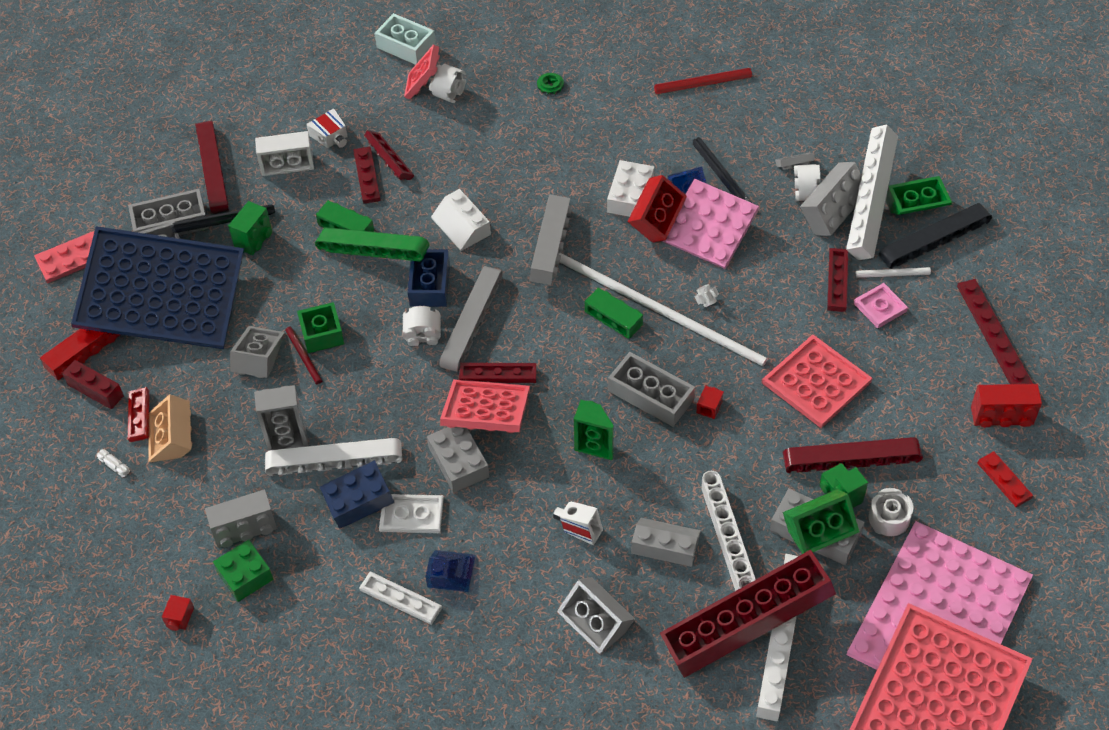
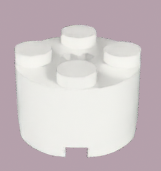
(448, 82)
(807, 180)
(421, 326)
(890, 512)

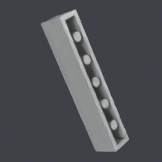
(550, 239)

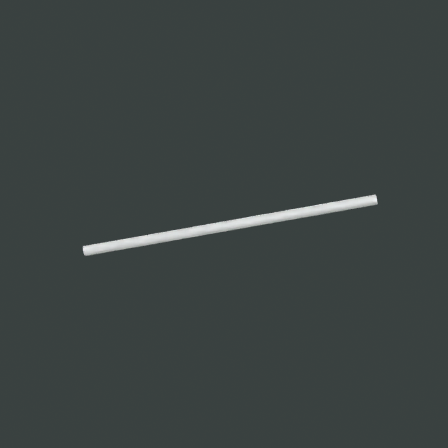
(663, 310)

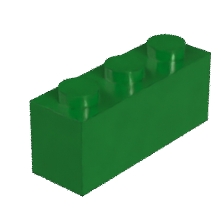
(338, 217)
(613, 313)

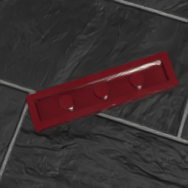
(385, 151)
(366, 175)
(837, 280)
(499, 372)

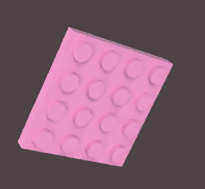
(711, 223)

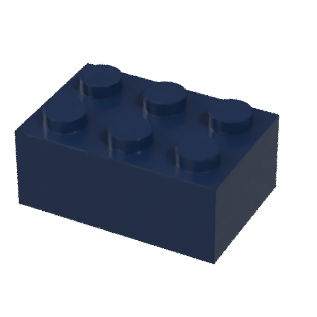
(429, 279)
(357, 494)

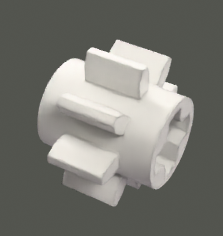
(706, 295)

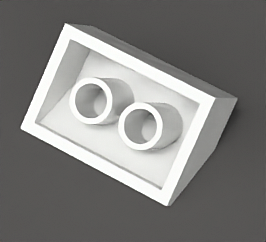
(461, 220)

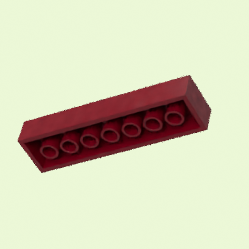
(748, 613)

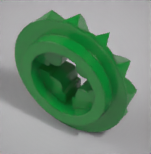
(555, 79)

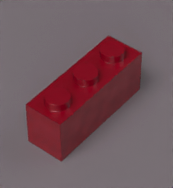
(93, 384)

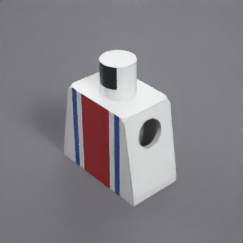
(328, 129)
(580, 521)

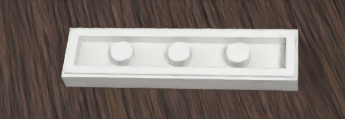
(400, 598)

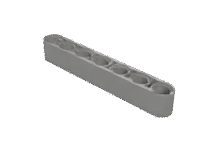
(470, 318)

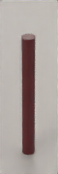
(303, 355)

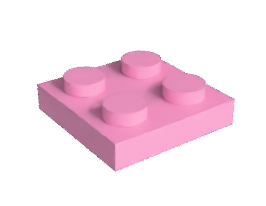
(880, 305)

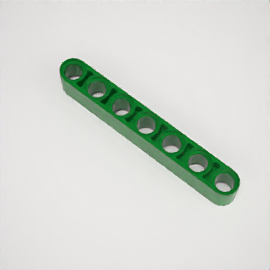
(372, 244)

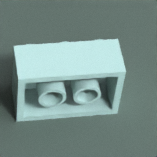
(404, 38)

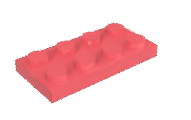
(65, 258)

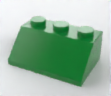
(917, 195)
(593, 430)
(821, 521)

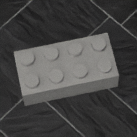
(833, 199)
(167, 209)
(651, 389)
(281, 418)
(838, 551)

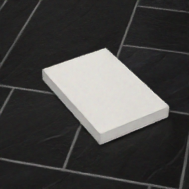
(413, 514)

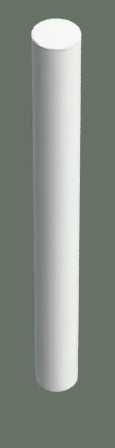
(893, 272)

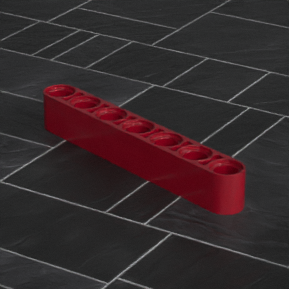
(211, 167)
(852, 454)

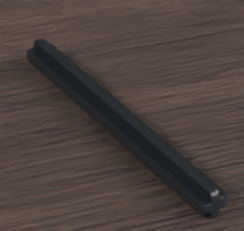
(719, 170)
(210, 220)

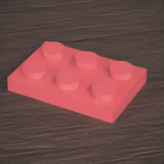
(422, 72)

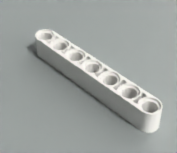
(332, 456)
(727, 526)

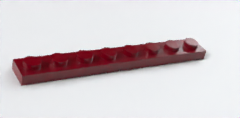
(993, 333)

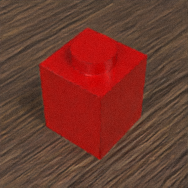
(710, 402)
(177, 612)

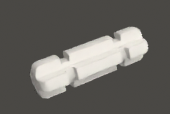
(113, 463)

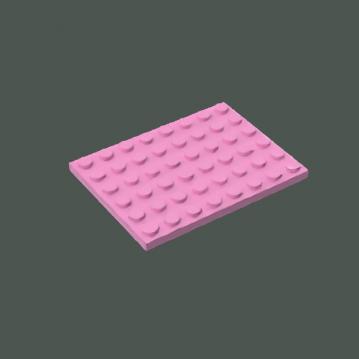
(946, 581)

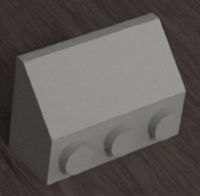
(665, 541)
(595, 614)

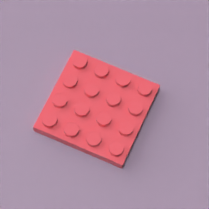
(817, 381)
(485, 406)

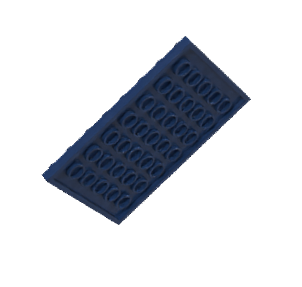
(158, 288)

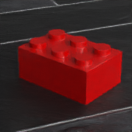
(657, 208)
(1006, 405)

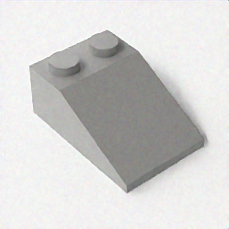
(256, 352)

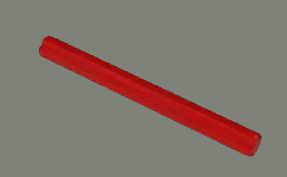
(702, 80)

